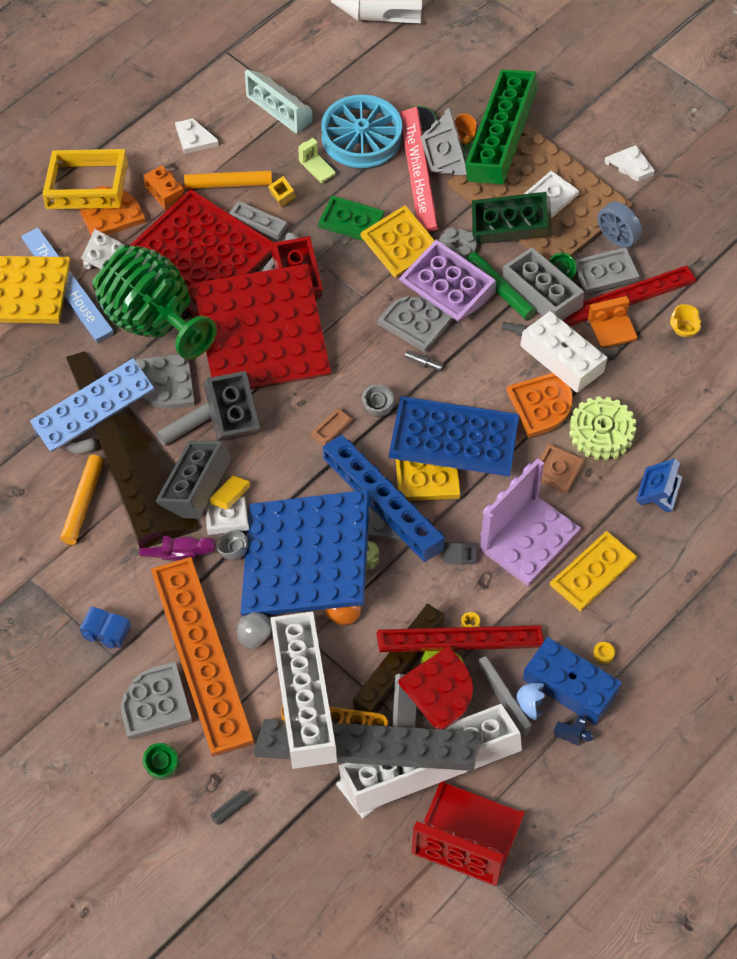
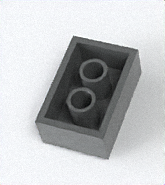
(231, 406)

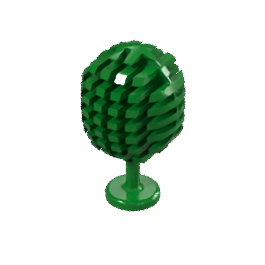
(147, 296)

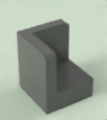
(460, 553)

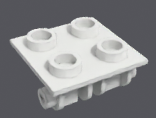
(99, 249)

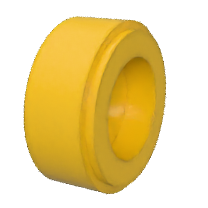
(604, 653)

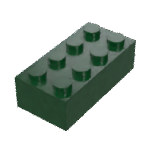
(511, 217)

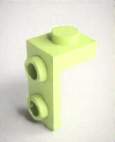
(313, 162)

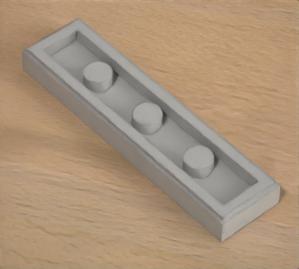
(504, 696)

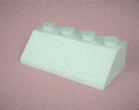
(277, 101)

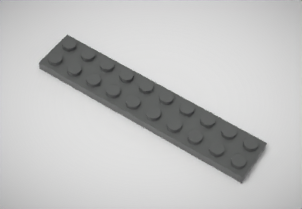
(383, 745)

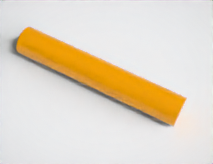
(227, 179)
(82, 500)

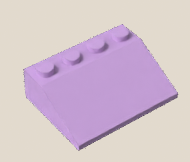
(449, 281)

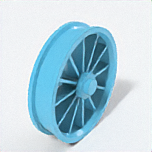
(361, 131)

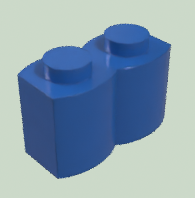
(105, 627)

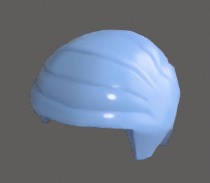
(529, 698)

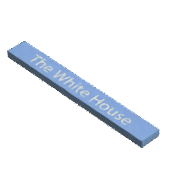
(74, 293)

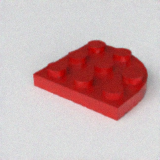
(440, 688)

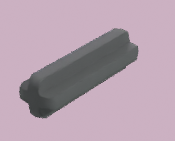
(230, 807)

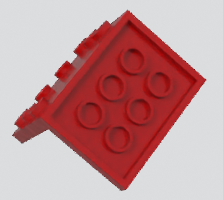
(467, 833)

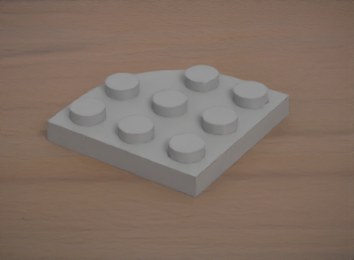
(415, 321)
(170, 381)
(154, 702)

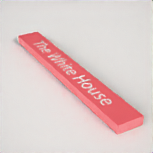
(418, 169)

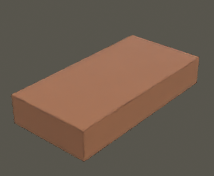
(331, 427)

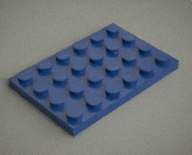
(454, 436)

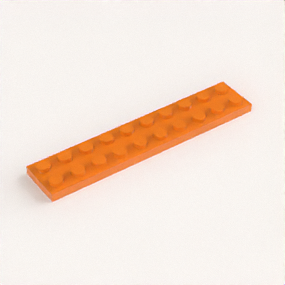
(202, 657)

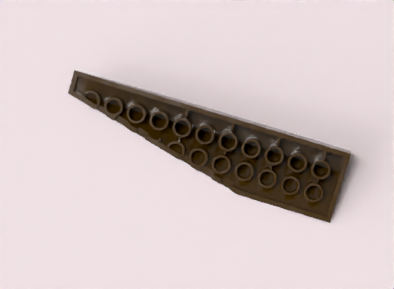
(136, 466)

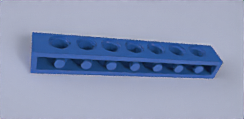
(384, 498)

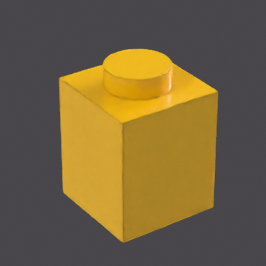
(282, 191)

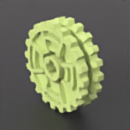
(602, 428)

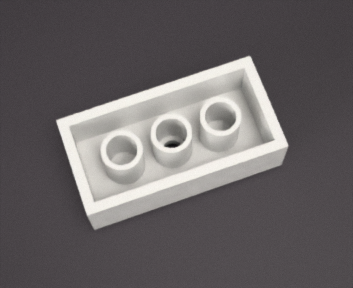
(563, 351)

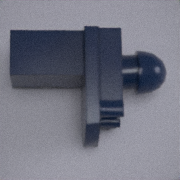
(573, 733)

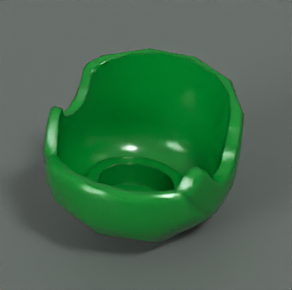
(565, 263)

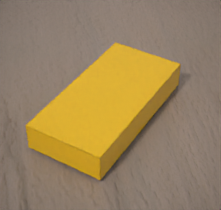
(230, 492)

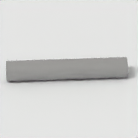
(184, 424)

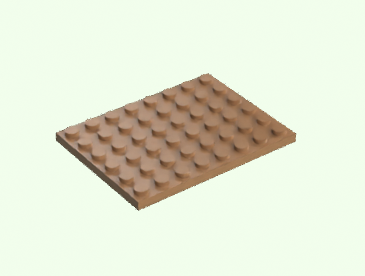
(533, 159)

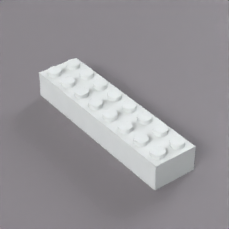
(303, 690)
(379, 784)

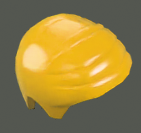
(685, 320)

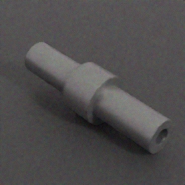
(423, 360)

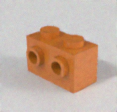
(163, 187)

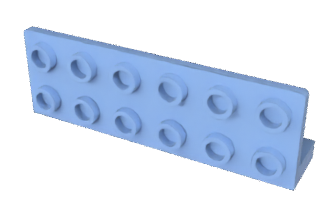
(91, 405)

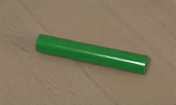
(503, 288)

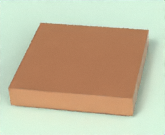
(560, 468)

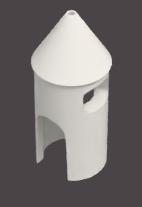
(382, 10)

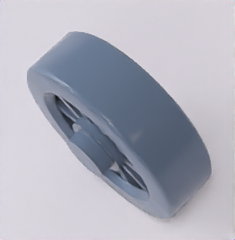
(619, 224)

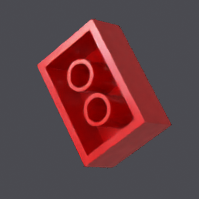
(298, 252)

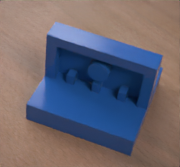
(660, 485)

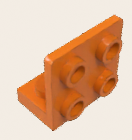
(611, 322)

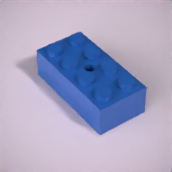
(572, 680)

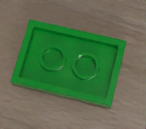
(348, 217)

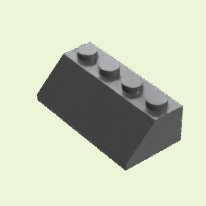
(194, 478)

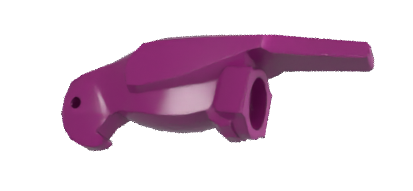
(180, 548)

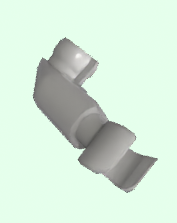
(81, 447)

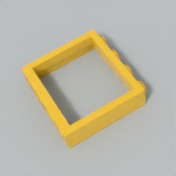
(85, 197)

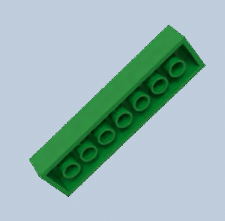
(501, 127)

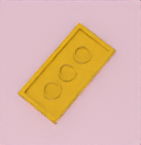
(593, 571)

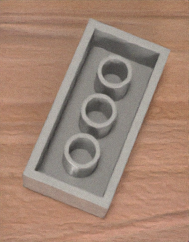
(543, 285)

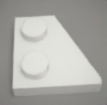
(194, 136)
(631, 163)

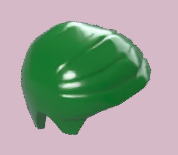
(161, 761)

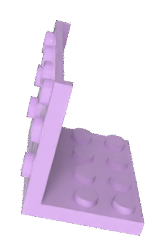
(523, 529)

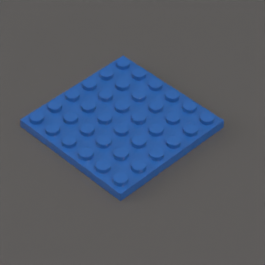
(306, 554)

